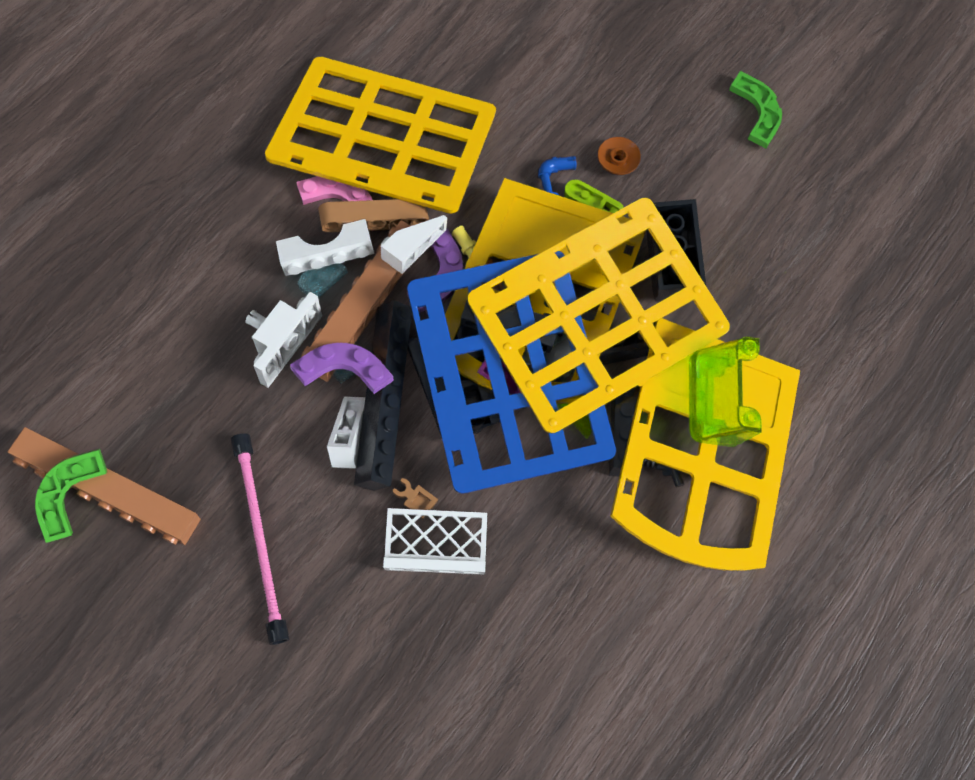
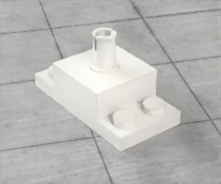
(282, 335)

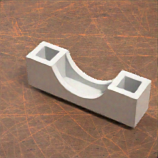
(350, 244)

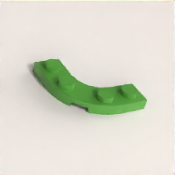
(766, 104)
(53, 489)

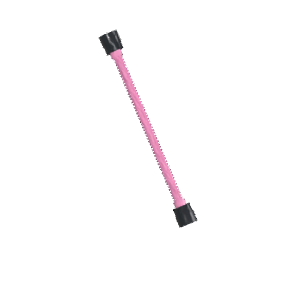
(276, 628)

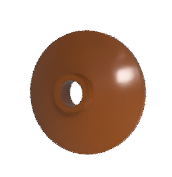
(621, 149)

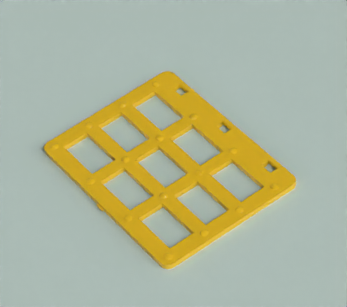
(381, 180)
(584, 247)

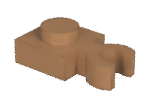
(416, 499)

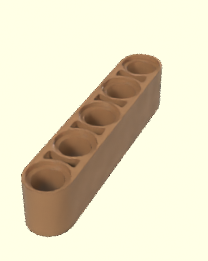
(377, 213)

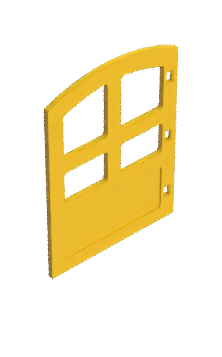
(526, 224)
(766, 388)

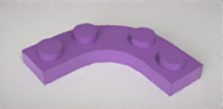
(448, 258)
(346, 357)

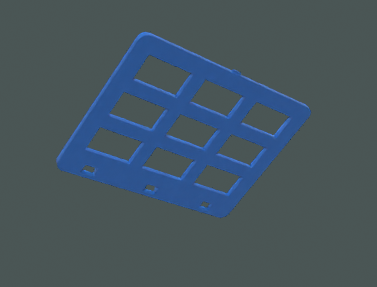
(451, 406)

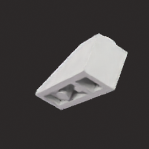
(411, 242)
(346, 433)

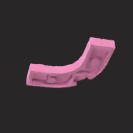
(322, 188)

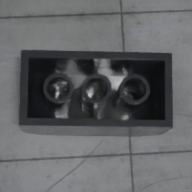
(683, 222)

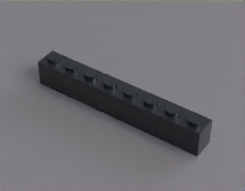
(382, 409)

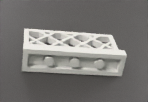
(430, 562)

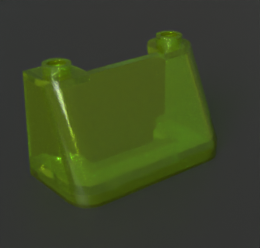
(717, 394)

